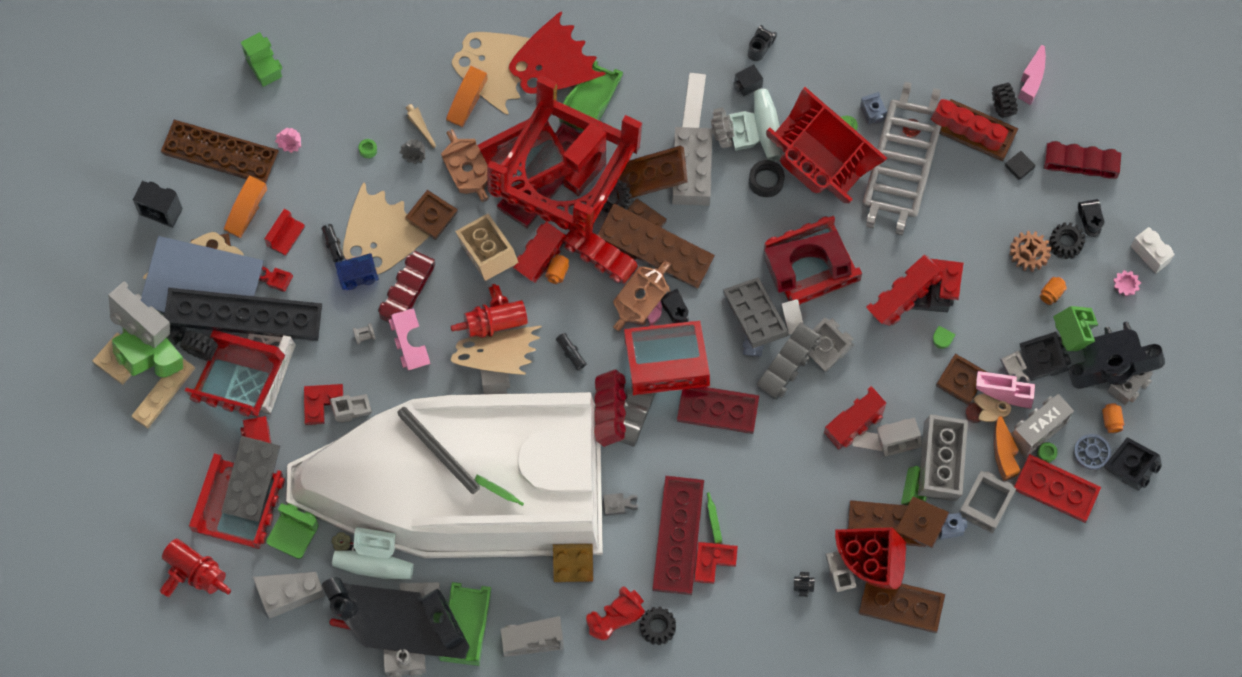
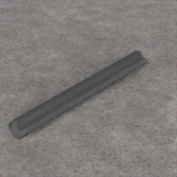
(439, 451)

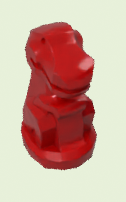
(620, 613)

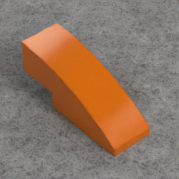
(467, 96)
(245, 206)
(1005, 451)

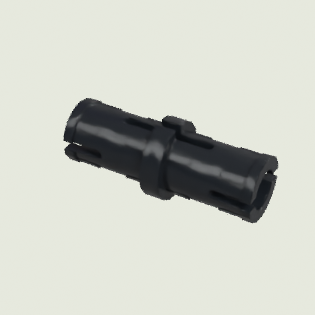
(333, 243)
(578, 361)

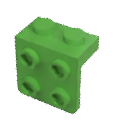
(292, 531)

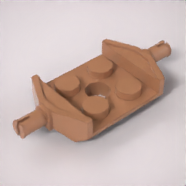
(462, 153)
(637, 310)

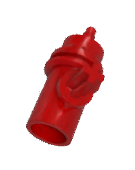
(497, 317)
(186, 563)

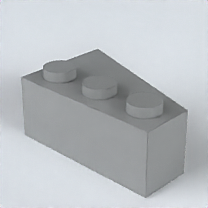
(136, 317)
(288, 591)
(532, 637)

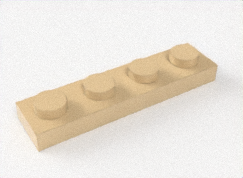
(161, 395)

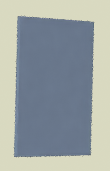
(197, 268)

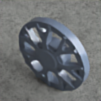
(1092, 451)

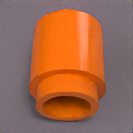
(557, 269)
(1053, 290)
(1113, 418)

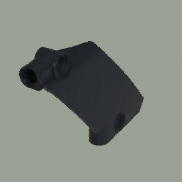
(398, 619)

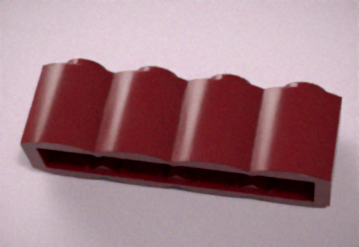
(1082, 160)
(408, 285)
(610, 407)

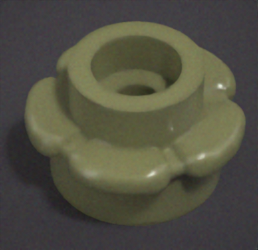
(341, 546)

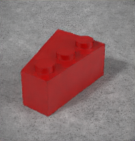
(540, 251)
(856, 419)

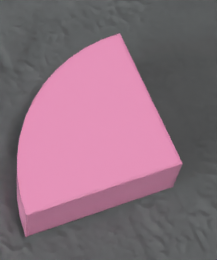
(655, 314)

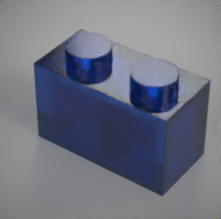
(357, 272)

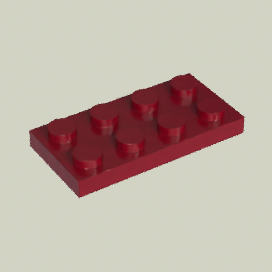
(718, 409)

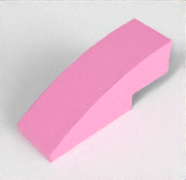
(1033, 76)
(1006, 389)

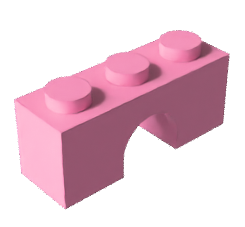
(412, 356)

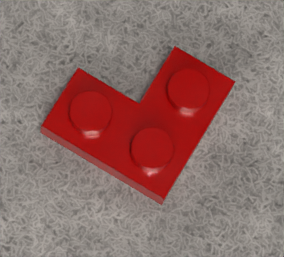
(950, 278)
(316, 399)
(711, 555)

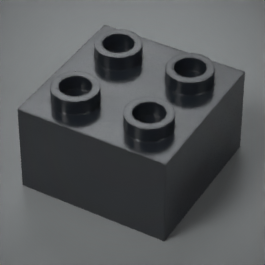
(157, 203)

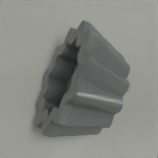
(413, 151)

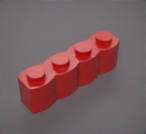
(972, 126)
(603, 255)

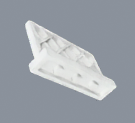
(287, 347)

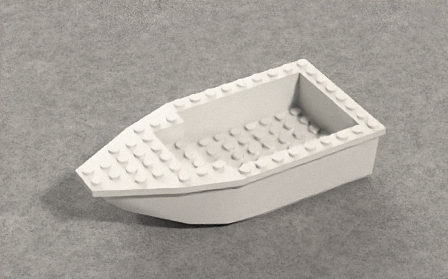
(525, 443)

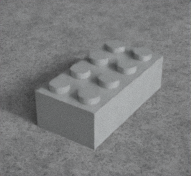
(698, 157)
(943, 457)

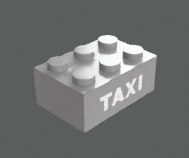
(1041, 424)

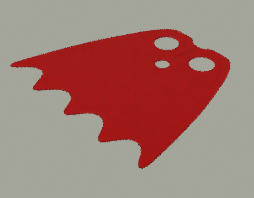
(557, 54)

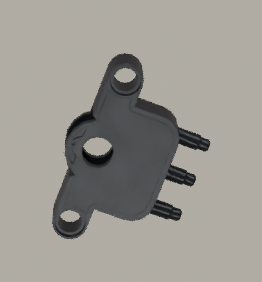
(1113, 350)

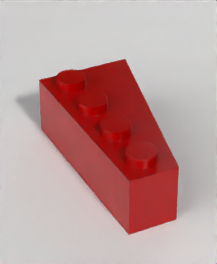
(905, 291)

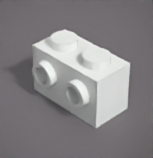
(1152, 249)

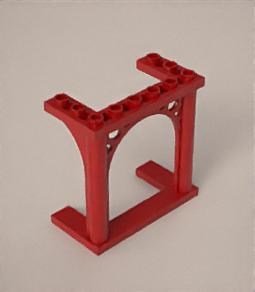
(584, 215)

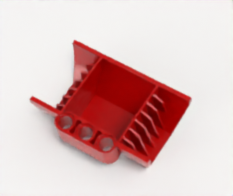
(823, 148)

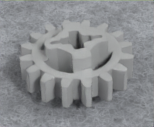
(722, 127)

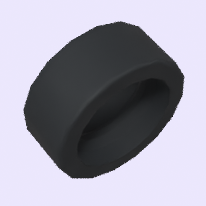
(764, 191)

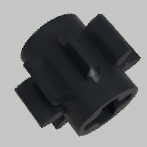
(804, 584)

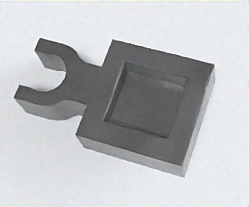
(1014, 365)
(616, 504)

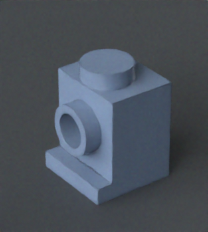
(868, 104)
(950, 531)

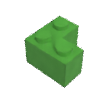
(259, 57)
(1075, 327)

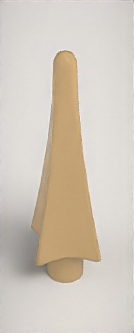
(416, 118)

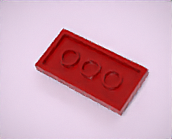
(1057, 488)

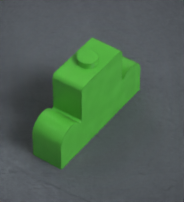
(140, 356)

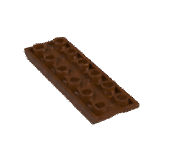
(219, 151)

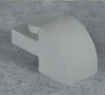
(349, 407)
(840, 574)

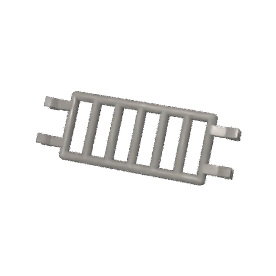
(926, 163)

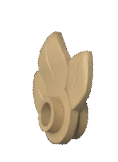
(991, 408)

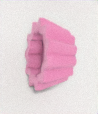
(289, 140)
(1126, 283)

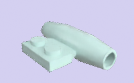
(752, 127)
(373, 556)

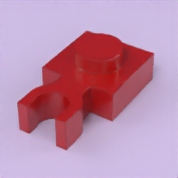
(277, 279)

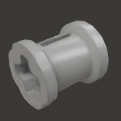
(364, 333)

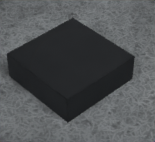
(1020, 165)

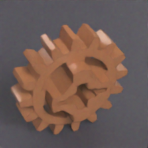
(1024, 256)

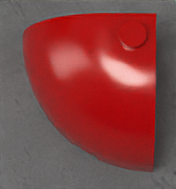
(873, 555)

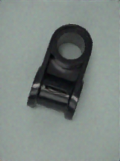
(761, 40)
(1091, 217)
(675, 306)

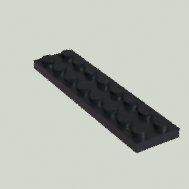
(243, 314)

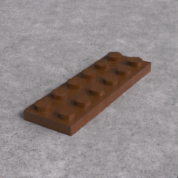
(654, 245)

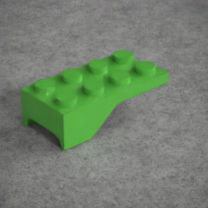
(594, 95)
(471, 613)

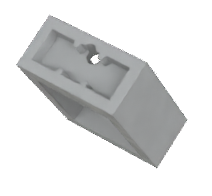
(978, 518)

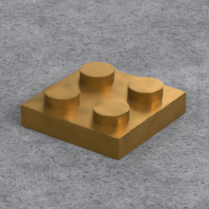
(573, 562)

